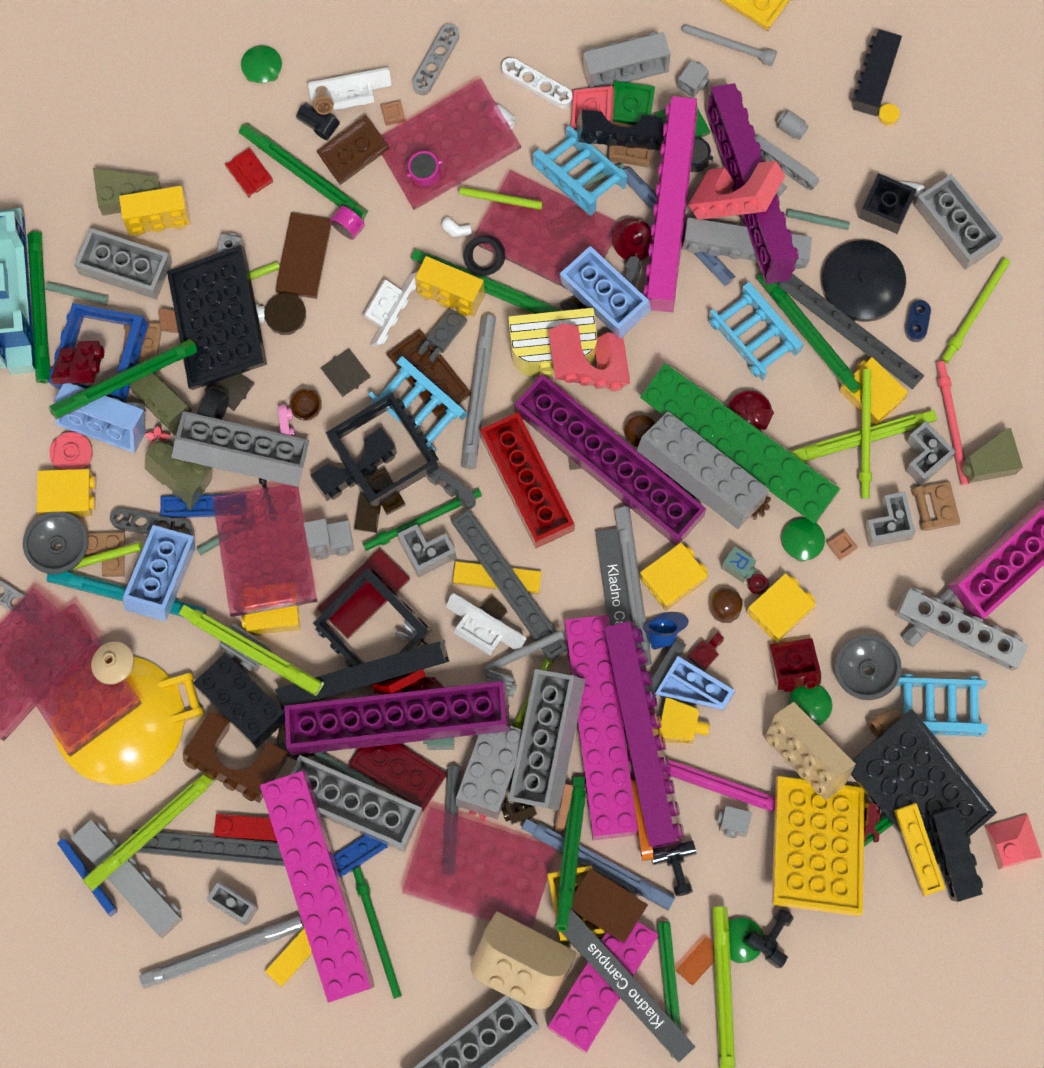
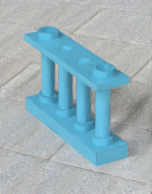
(573, 187)
(765, 313)
(437, 398)
(951, 726)

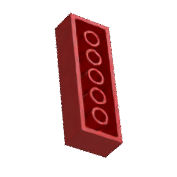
(527, 480)

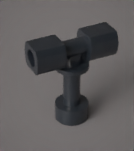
(674, 858)
(768, 944)

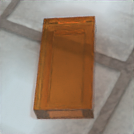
(697, 962)

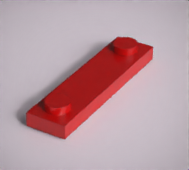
(244, 828)

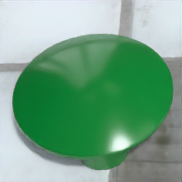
(261, 64)
(803, 539)
(814, 702)
(737, 930)

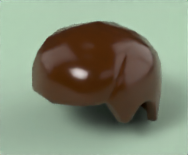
(306, 404)
(637, 427)
(725, 605)

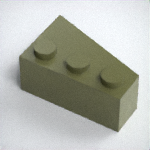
(113, 184)
(160, 400)
(182, 477)

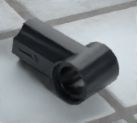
(321, 124)

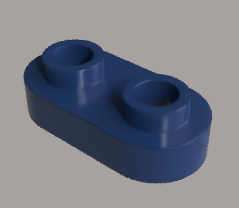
(919, 320)

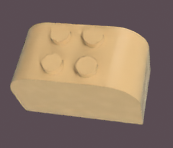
(521, 962)

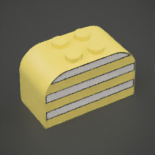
(531, 339)

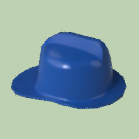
(664, 629)

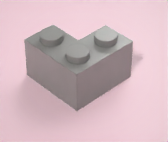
(932, 451)
(896, 523)
(328, 539)
(426, 555)

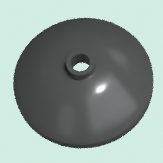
(47, 533)
(865, 653)

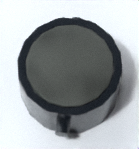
(700, 155)

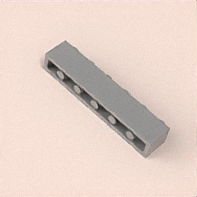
(732, 241)
(128, 881)

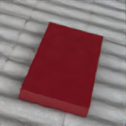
(367, 598)
(400, 772)

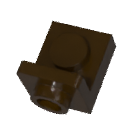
(522, 814)

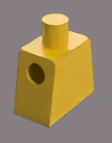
(681, 723)

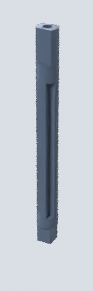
(649, 197)
(603, 866)

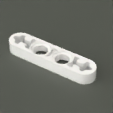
(539, 80)

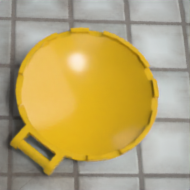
(144, 737)

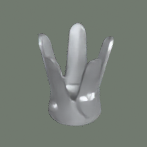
(411, 631)

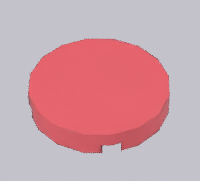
(71, 451)

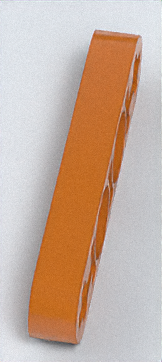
(645, 850)

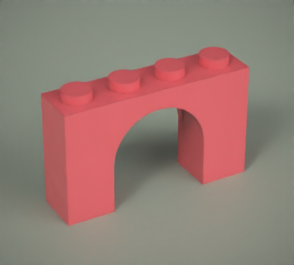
(715, 201)
(573, 366)

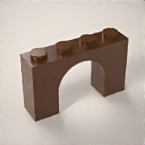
(201, 756)

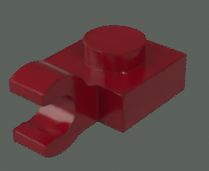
(705, 653)
(871, 816)

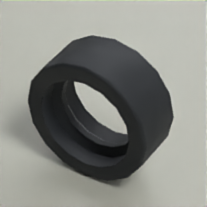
(468, 255)
(214, 404)

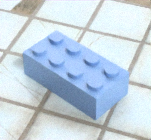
(605, 290)
(104, 420)
(159, 573)

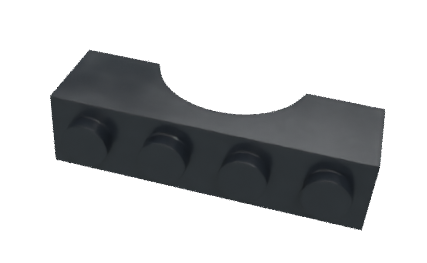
(596, 129)
(334, 480)

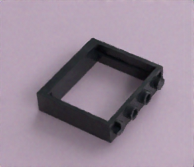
(361, 418)
(390, 595)

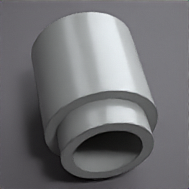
(792, 125)

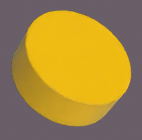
(889, 114)

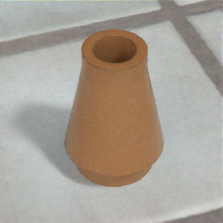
(323, 102)
(883, 721)

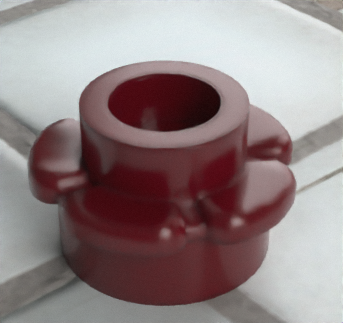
(758, 578)

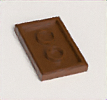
(353, 150)
(607, 906)

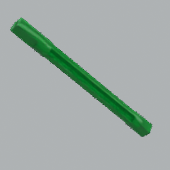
(301, 170)
(496, 289)
(38, 305)
(811, 334)
(122, 379)
(570, 854)

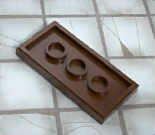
(303, 255)
(438, 372)

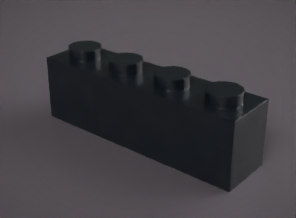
(877, 72)
(955, 854)

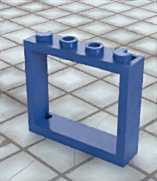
(132, 348)

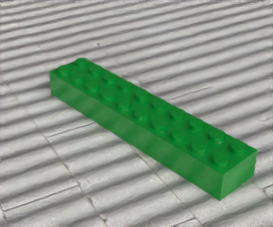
(742, 442)

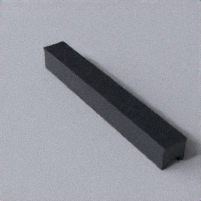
(367, 673)

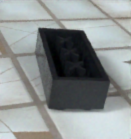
(240, 700)

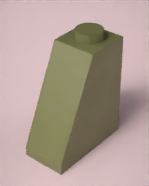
(994, 459)

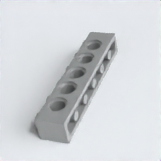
(1014, 647)

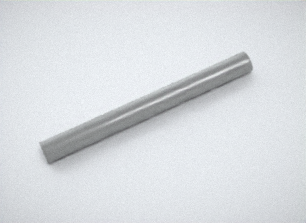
(524, 651)

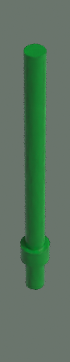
(384, 537)
(363, 891)

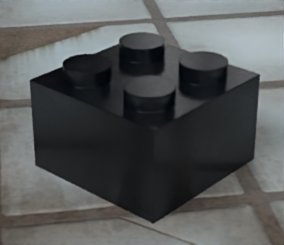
(887, 203)

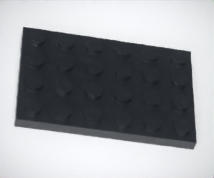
(219, 314)
(913, 767)

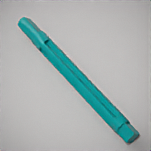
(105, 589)

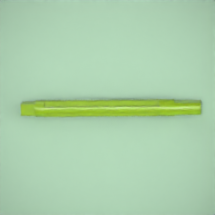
(855, 438)
(252, 650)
(147, 832)
(723, 987)

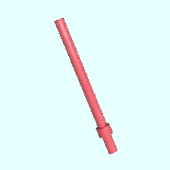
(945, 384)

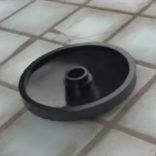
(864, 280)

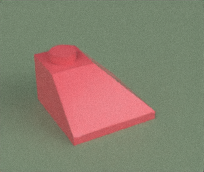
(1013, 842)

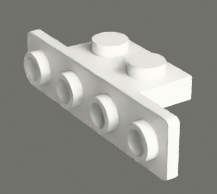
(353, 88)
(386, 306)
(481, 628)

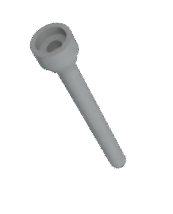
(766, 56)

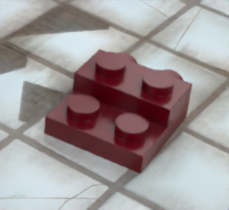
(78, 363)
(795, 664)

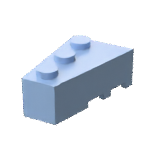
(694, 686)

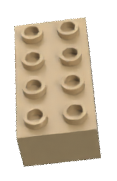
(809, 750)

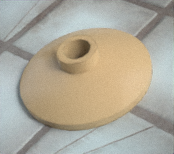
(119, 667)

